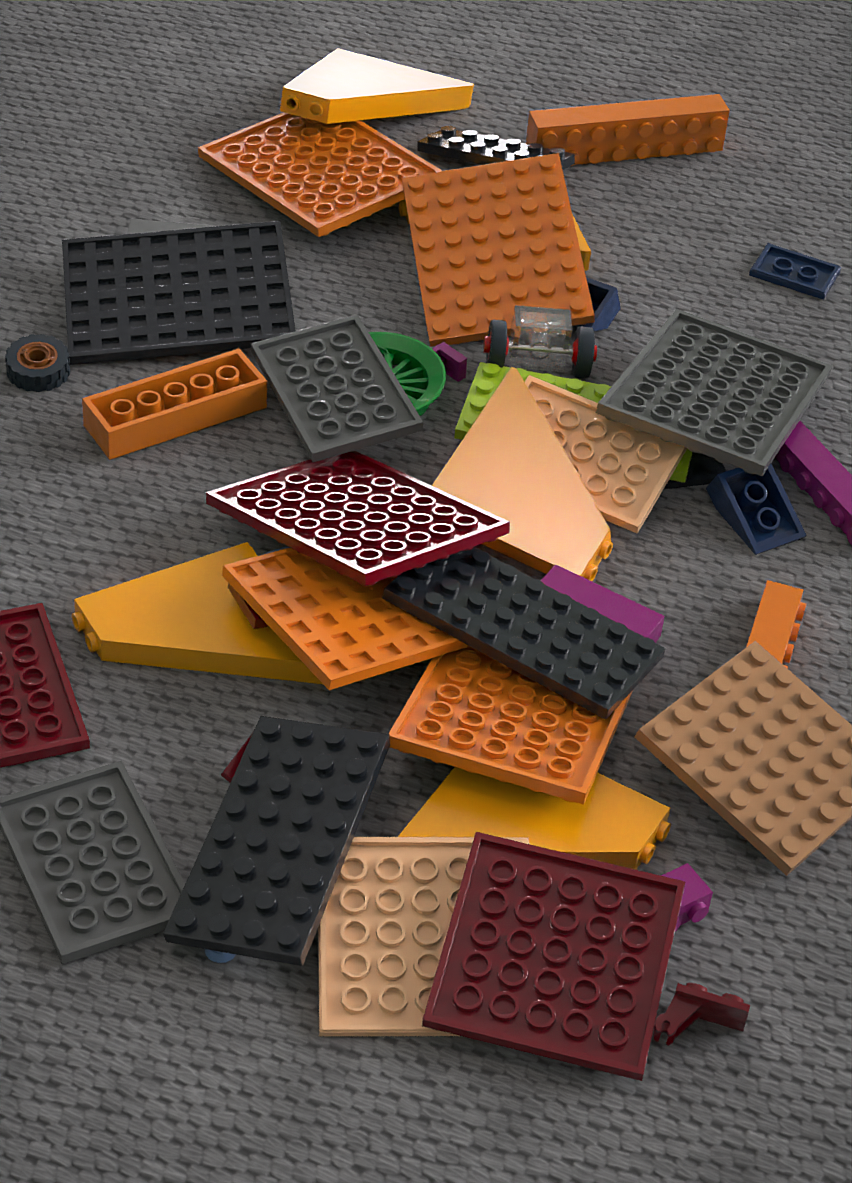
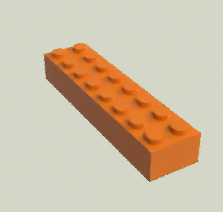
(633, 128)

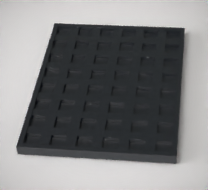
(175, 292)

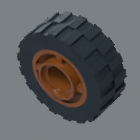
(37, 363)

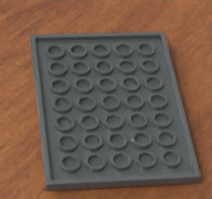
(715, 391)

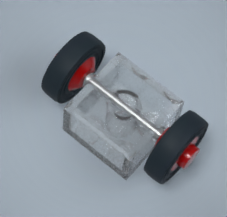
(541, 342)

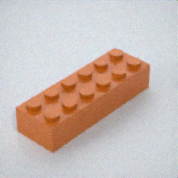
(174, 403)

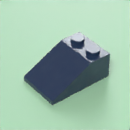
(756, 508)

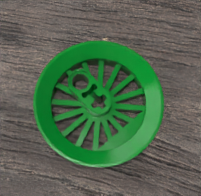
(417, 368)

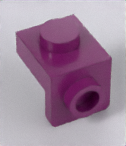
(454, 361)

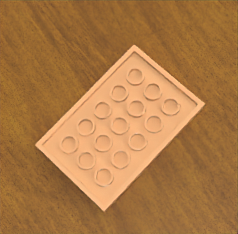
(615, 462)

